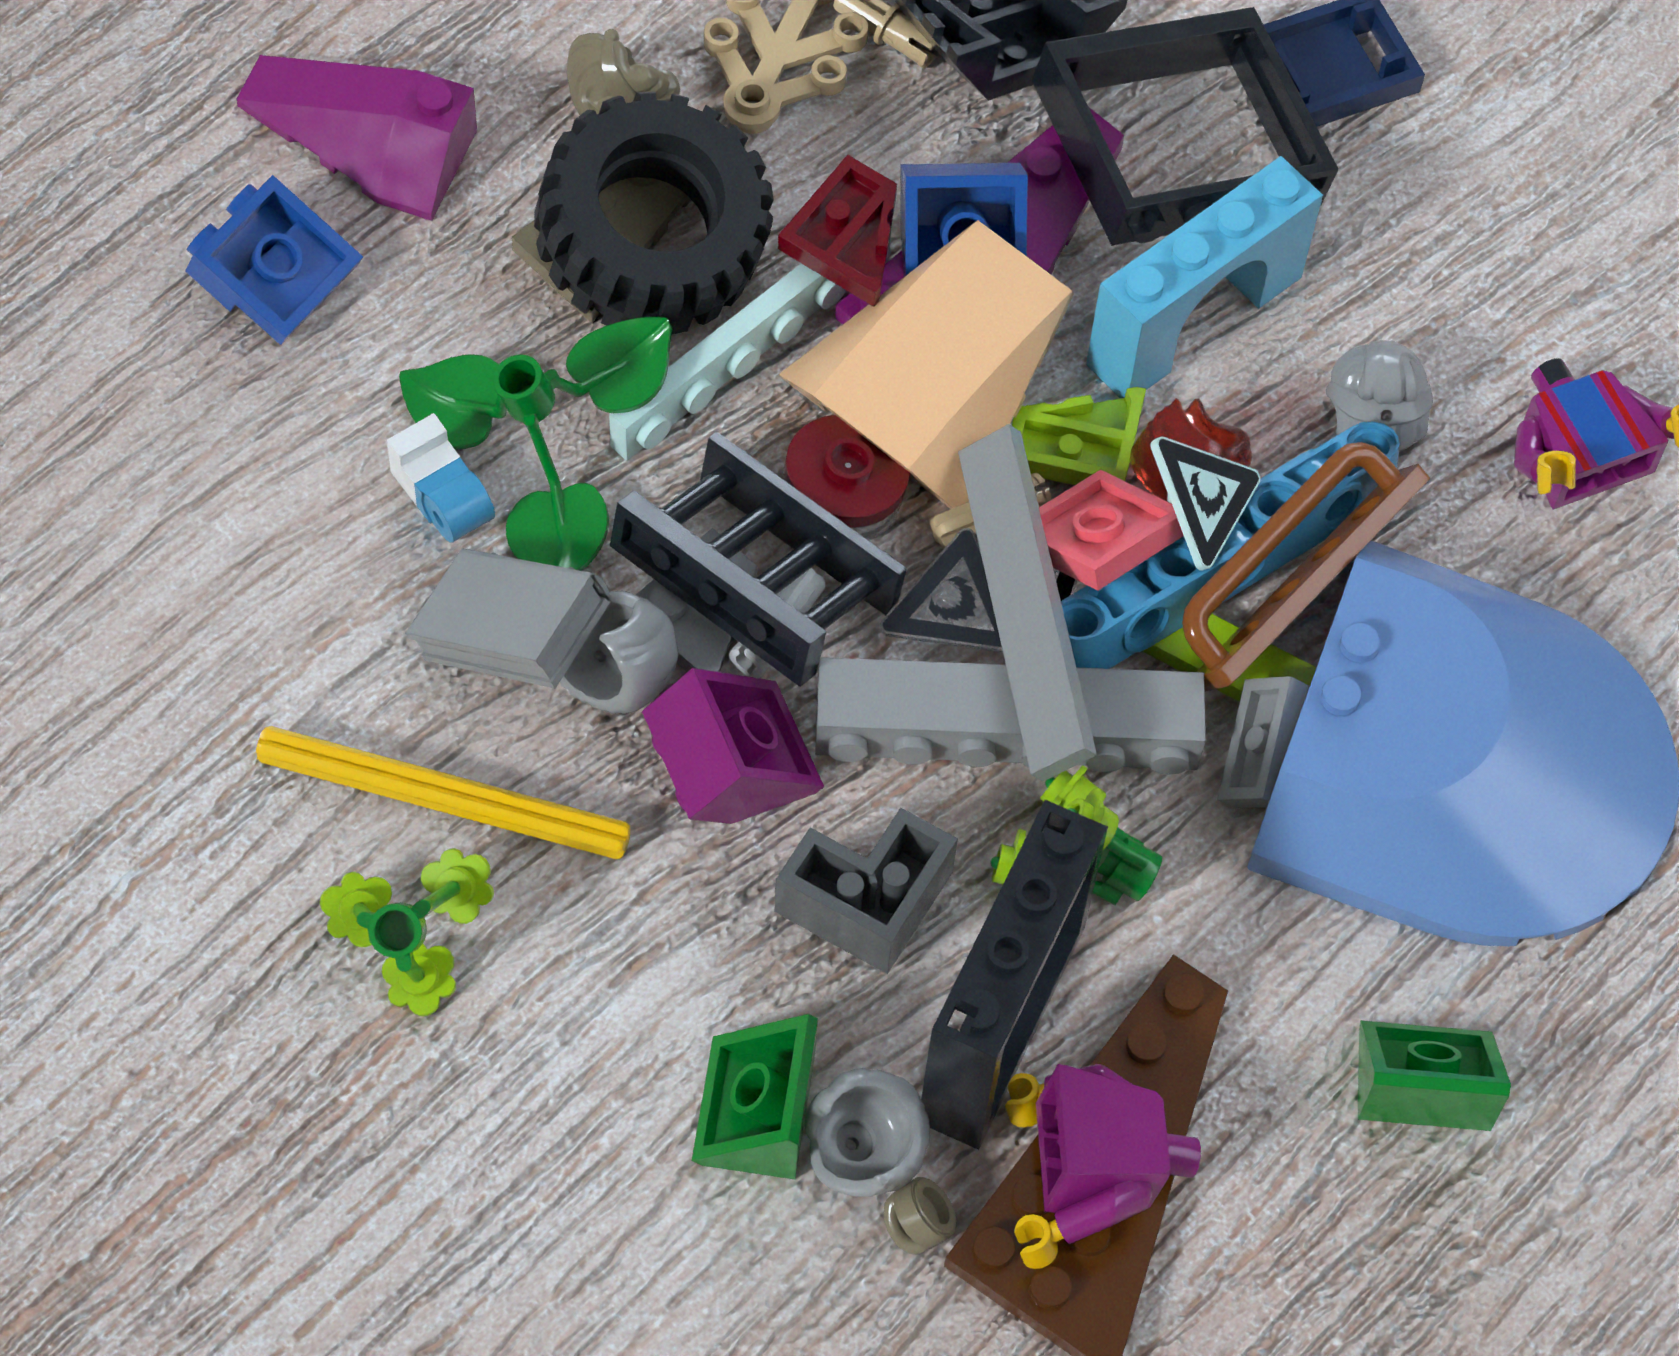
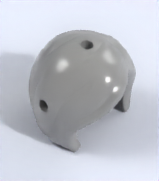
(624, 657)
(869, 1110)

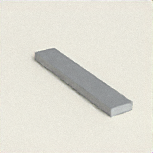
(1026, 604)

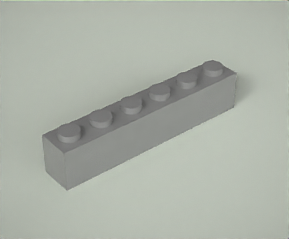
(970, 714)

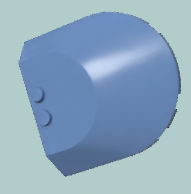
(1469, 762)

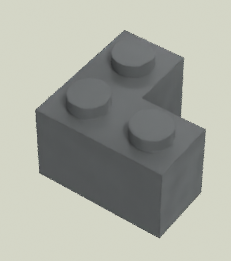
(871, 901)

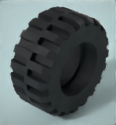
(668, 145)

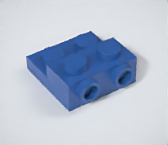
(271, 258)

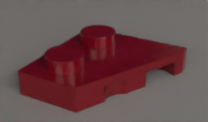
(845, 229)

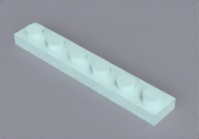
(723, 355)

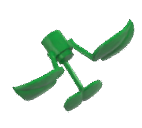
(618, 367)

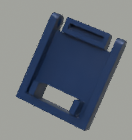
(1332, 65)

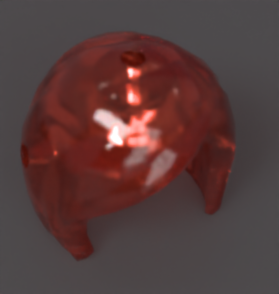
(1191, 428)

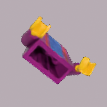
(1589, 434)
(1099, 1153)

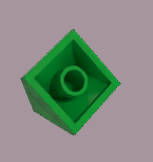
(1430, 1076)
(757, 1098)

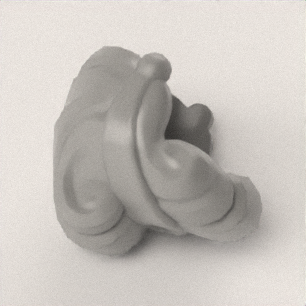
(1381, 379)

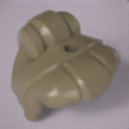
(604, 69)

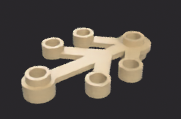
(777, 53)

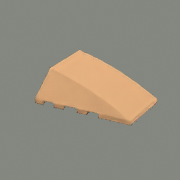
(939, 356)

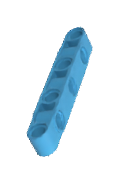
(1152, 596)

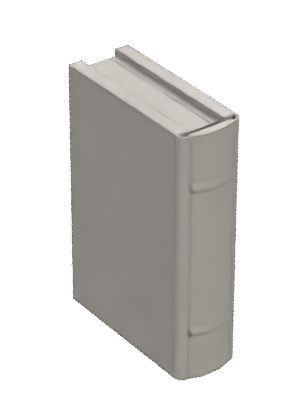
(509, 617)

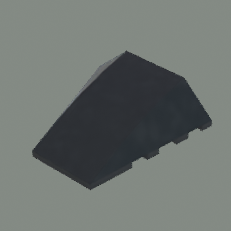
(1001, 41)

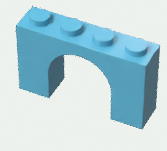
(1250, 236)

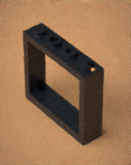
(1162, 51)
(1011, 973)

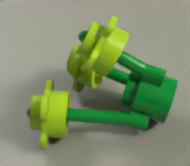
(1124, 862)

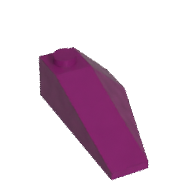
(377, 125)

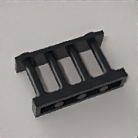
(730, 596)

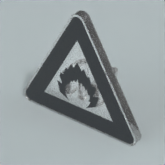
(948, 601)

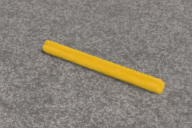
(443, 792)

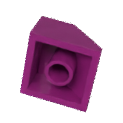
(730, 746)

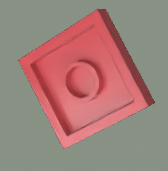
(1106, 528)

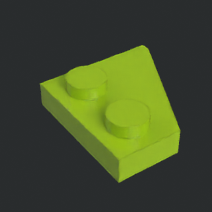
(1080, 436)

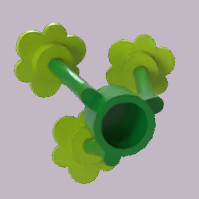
(399, 929)

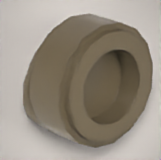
(919, 1216)

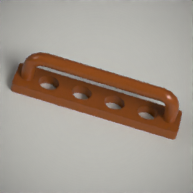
(1394, 489)

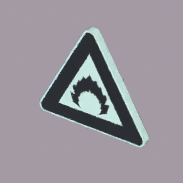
(1205, 495)

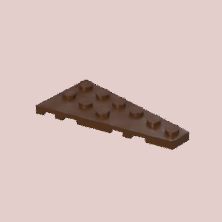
(1095, 1283)

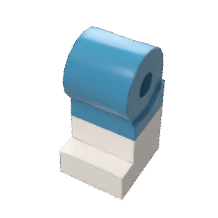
(438, 479)

